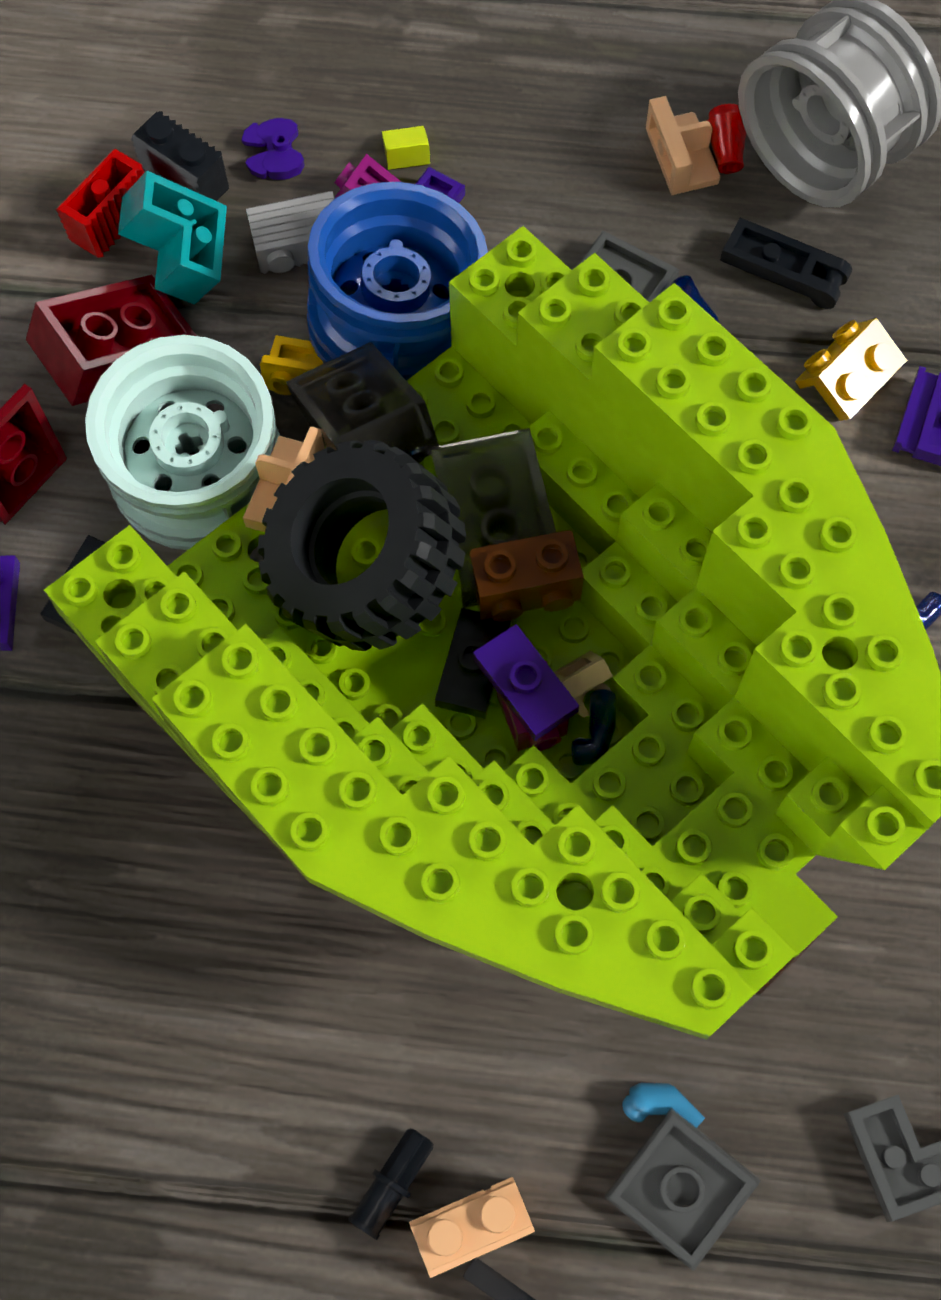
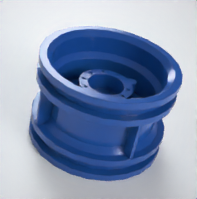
(385, 272)

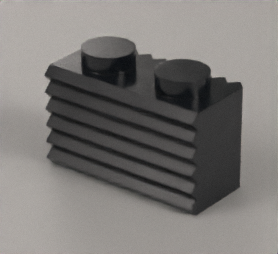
(180, 156)

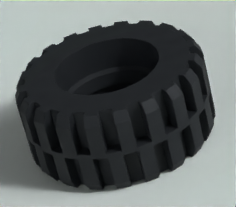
(319, 512)

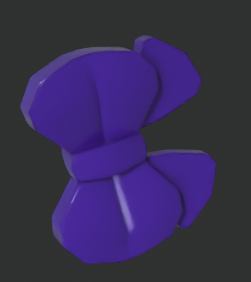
(280, 159)

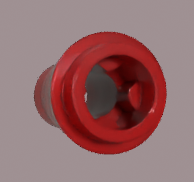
(727, 137)

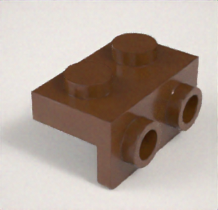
(527, 576)

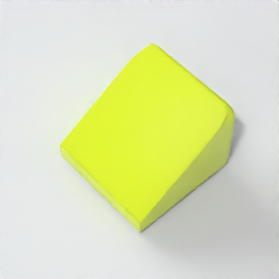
(406, 147)

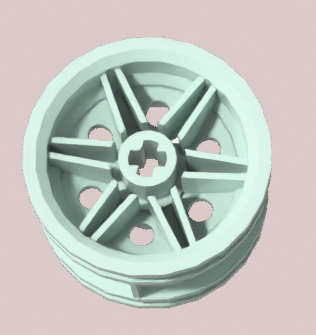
(161, 400)

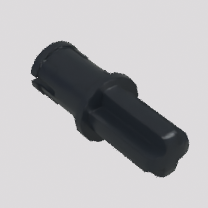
(392, 1183)

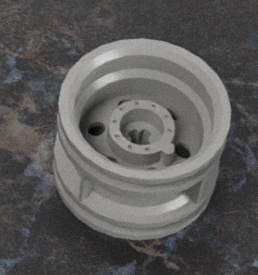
(840, 100)

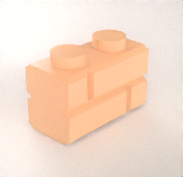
(471, 1227)

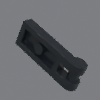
(786, 262)

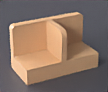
(681, 147)
(276, 470)

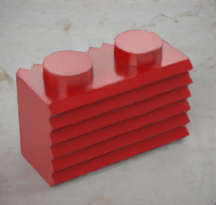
(94, 206)

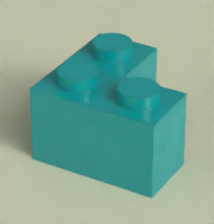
(182, 228)

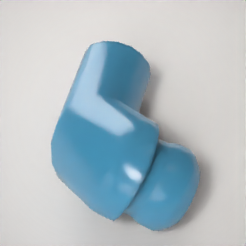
(657, 1100)

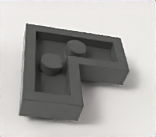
(900, 1171)

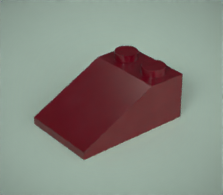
(90, 329)
(27, 451)

